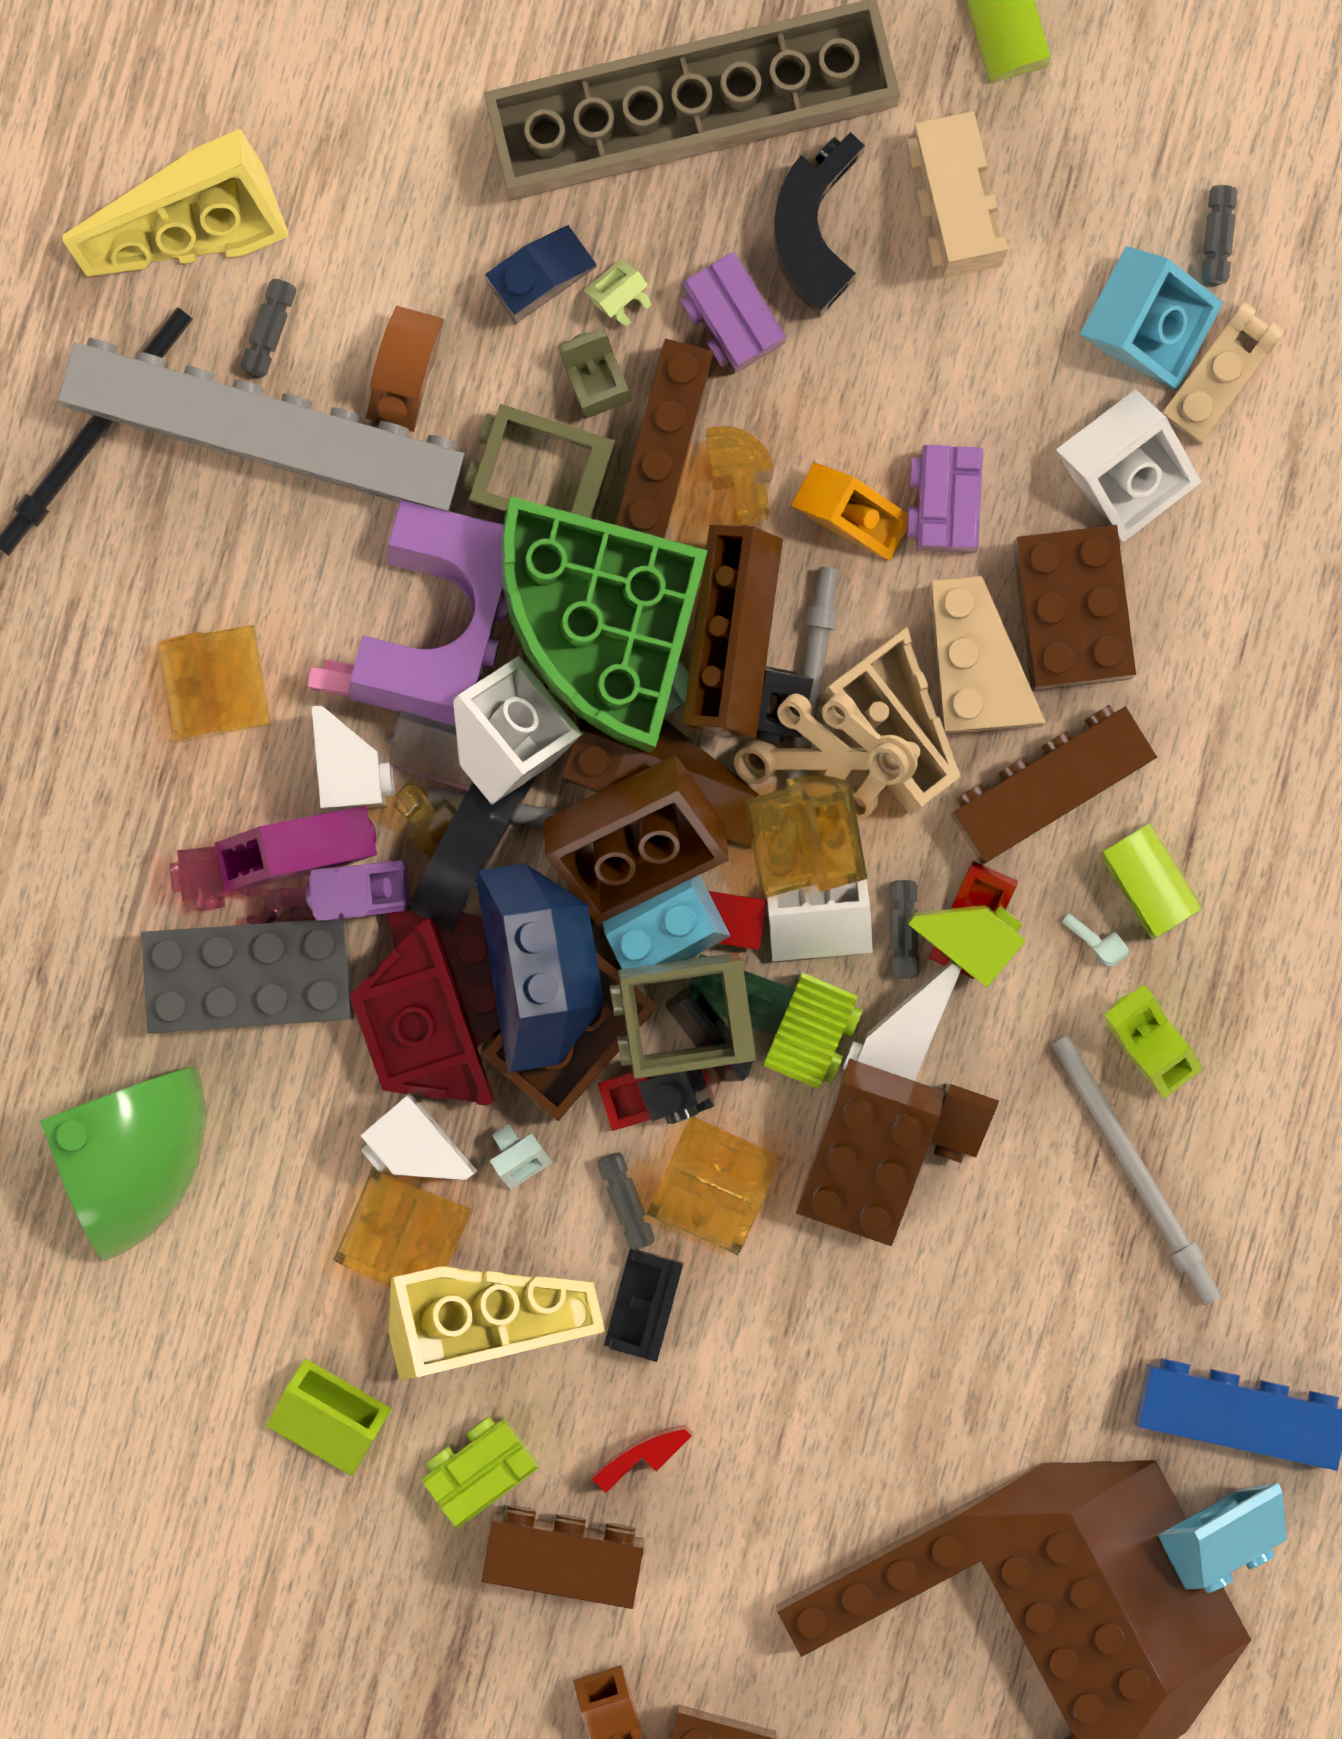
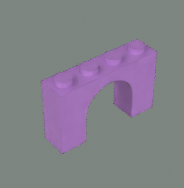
(430, 679)

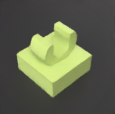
(618, 288)

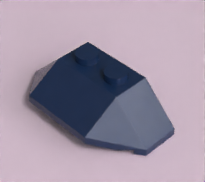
(538, 964)

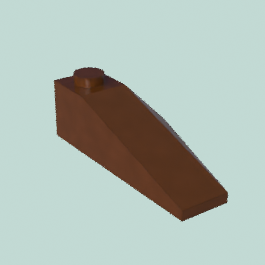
(602, 761)

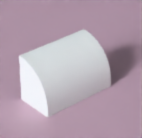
(820, 923)

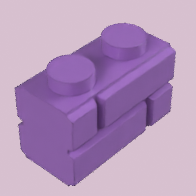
(732, 314)
(948, 498)
(358, 890)

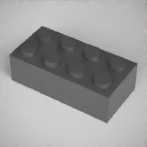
(247, 975)

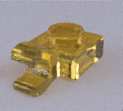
(428, 821)

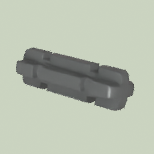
(1219, 234)
(268, 327)
(903, 937)
(626, 1201)

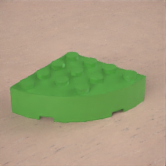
(599, 613)

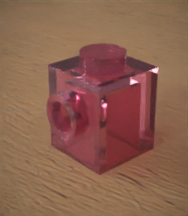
(200, 879)

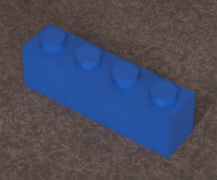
(1240, 1415)

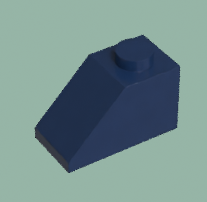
(539, 272)

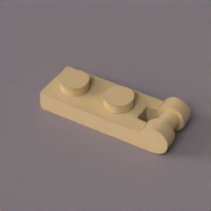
(1221, 375)

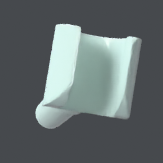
(1109, 950)

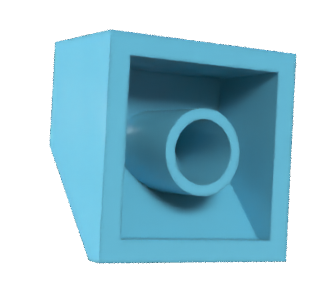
(1152, 316)
(667, 927)
(1227, 1536)

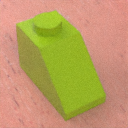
(972, 937)

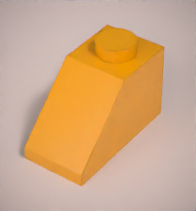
(851, 510)

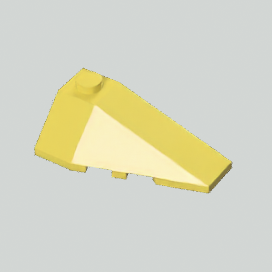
(193, 207)
(467, 1317)

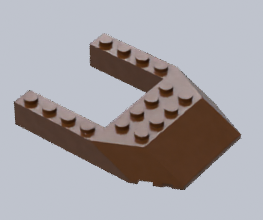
(1082, 1583)

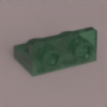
(765, 998)

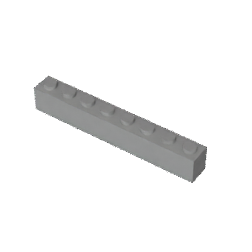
(260, 427)

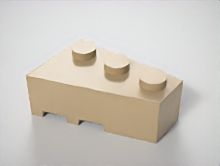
(956, 195)
(975, 662)
(895, 701)

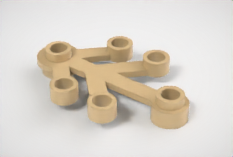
(831, 753)

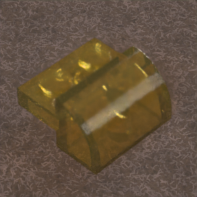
(740, 463)
(213, 683)
(806, 836)
(714, 1185)
(400, 1229)

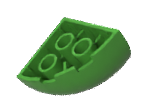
(130, 1157)

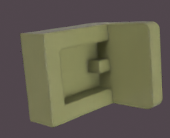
(594, 373)

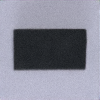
(704, 1027)

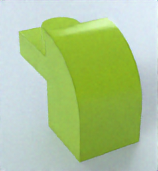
(1152, 1041)

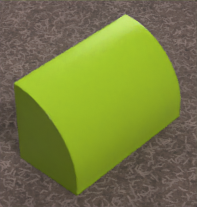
(1009, 37)
(1150, 881)
(328, 1417)

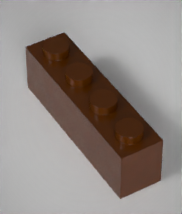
(665, 438)
(732, 631)
(1053, 784)

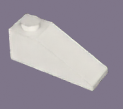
(905, 1034)

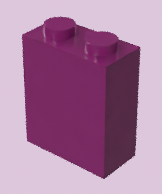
(295, 848)

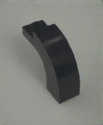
(803, 255)
(463, 849)

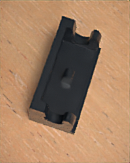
(643, 1304)

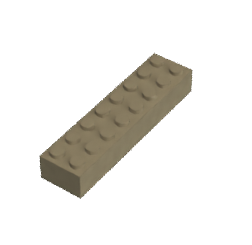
(692, 98)

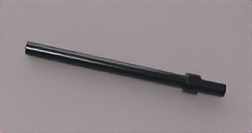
(32, 509)

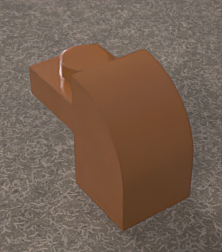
(404, 367)
(608, 1705)

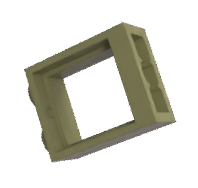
(493, 435)
(741, 1043)

